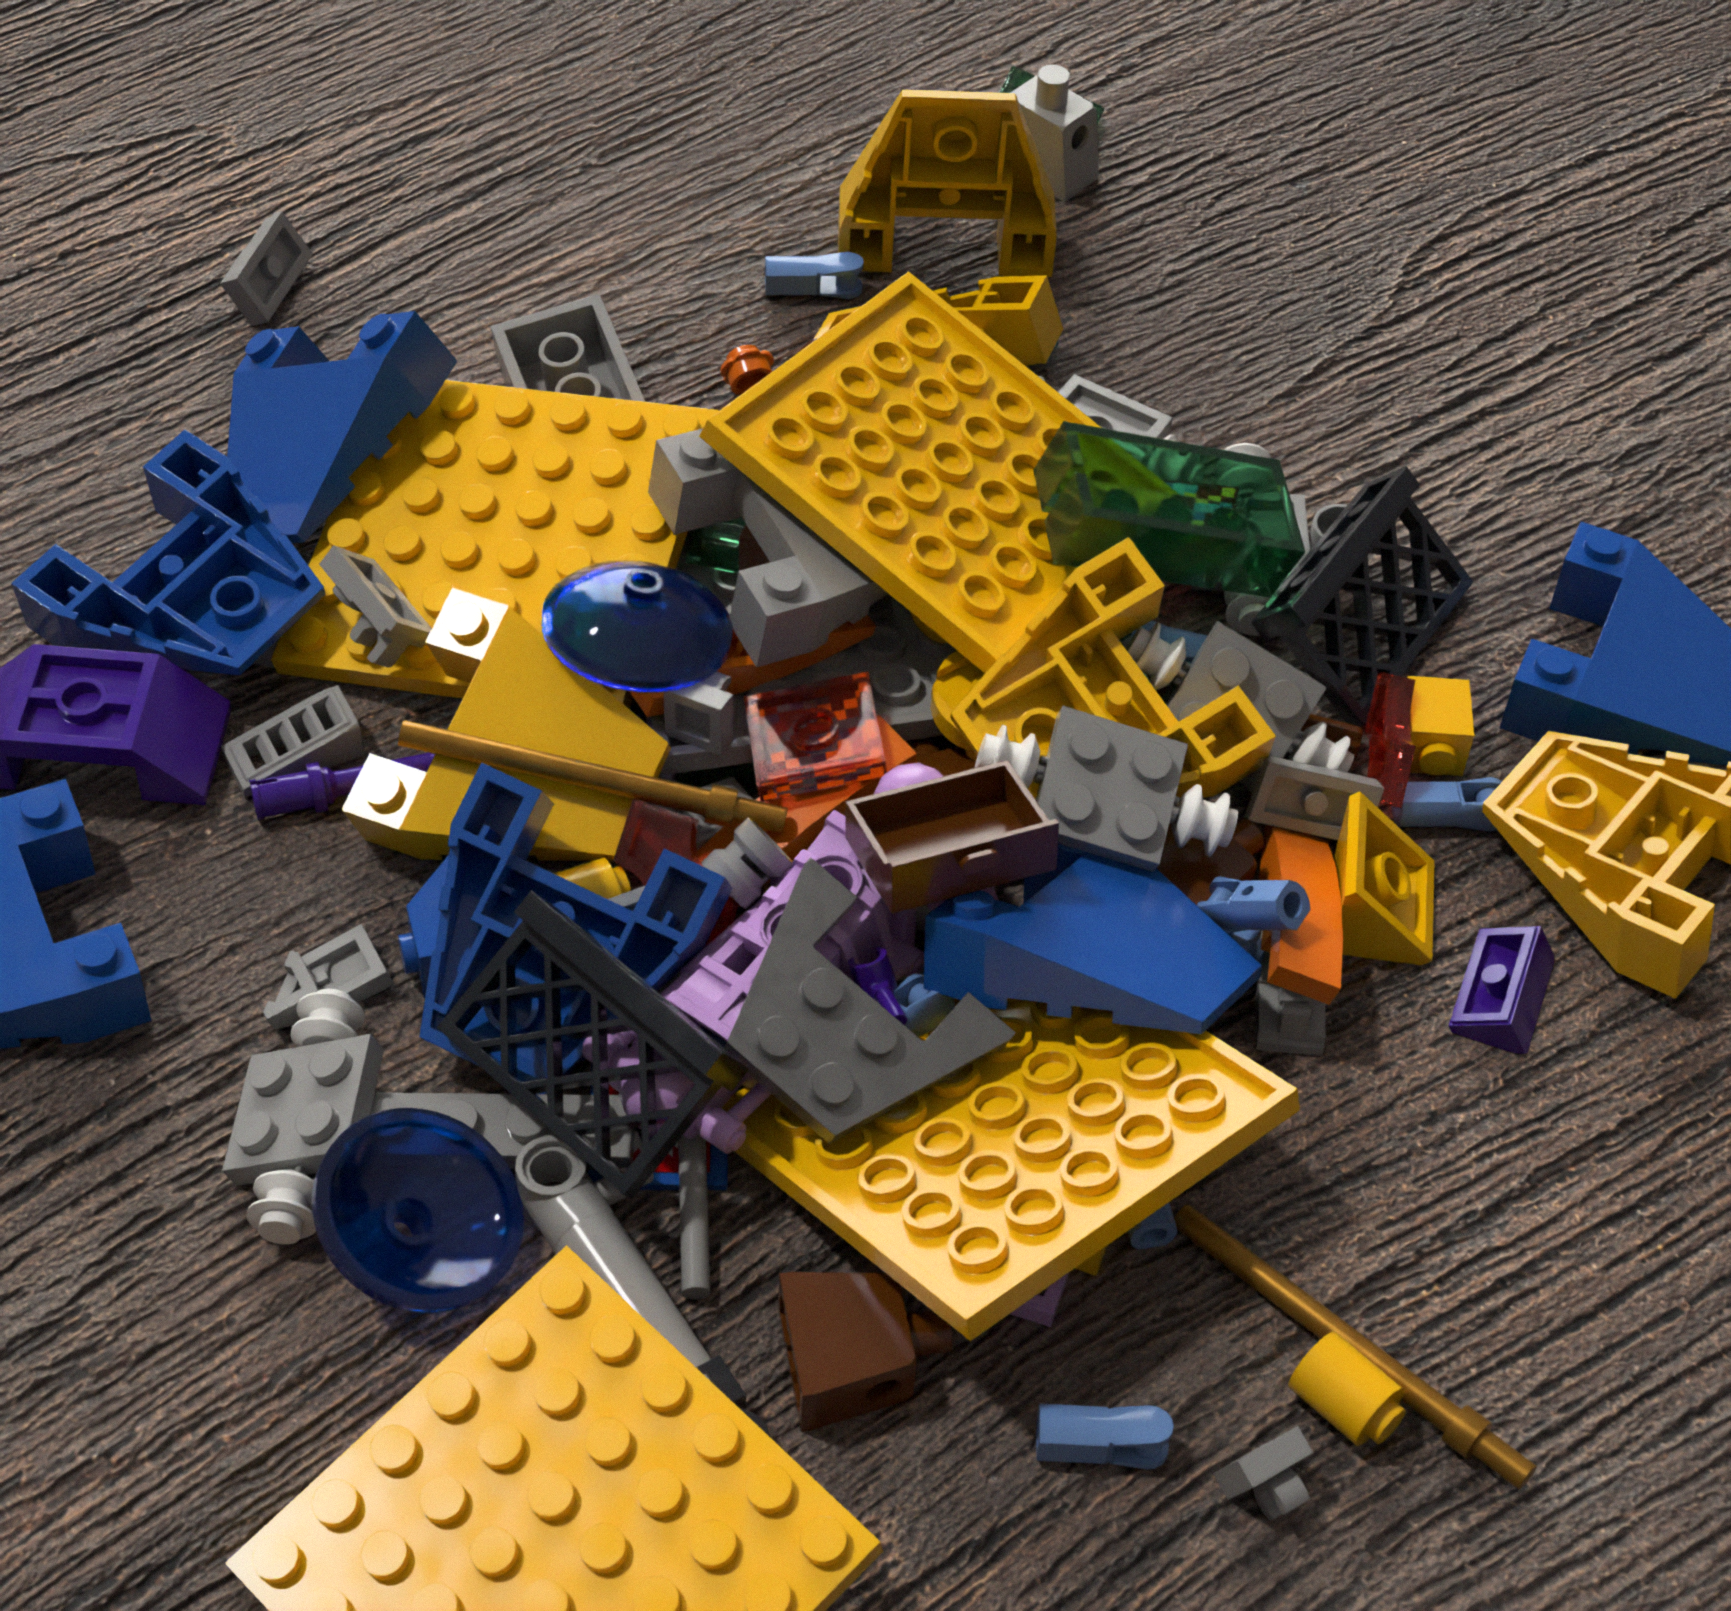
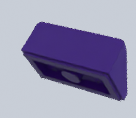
(1504, 987)

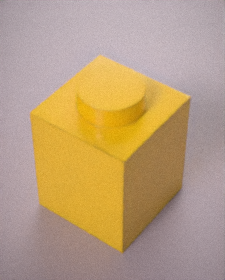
(1441, 725)

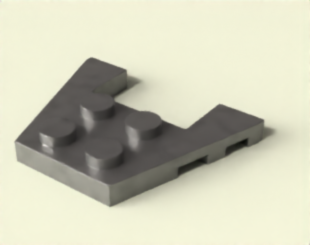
(828, 1042)

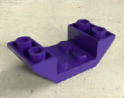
(112, 712)

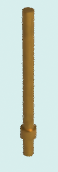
(718, 805)
(1462, 1428)

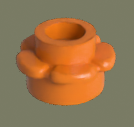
(746, 367)

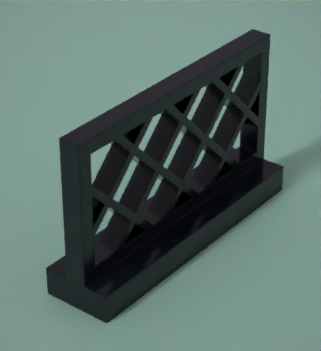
(1329, 567)
(638, 1009)

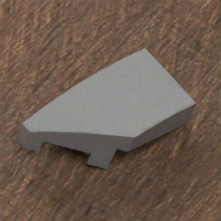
(343, 964)

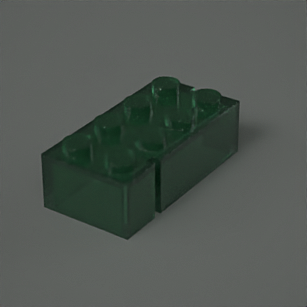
(1183, 505)

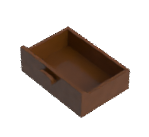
(951, 836)

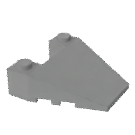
(779, 605)

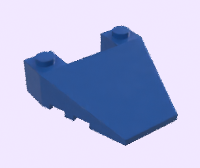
(313, 421)
(201, 595)
(1656, 668)
(490, 880)
(1090, 940)
(63, 987)

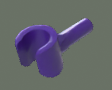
(878, 982)

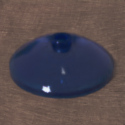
(636, 626)
(437, 1182)

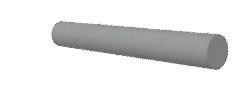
(694, 1218)

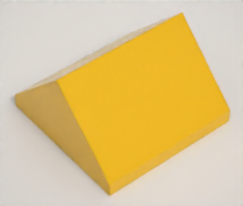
(1383, 888)

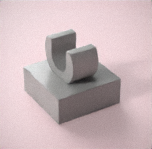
(701, 714)
(1268, 1473)

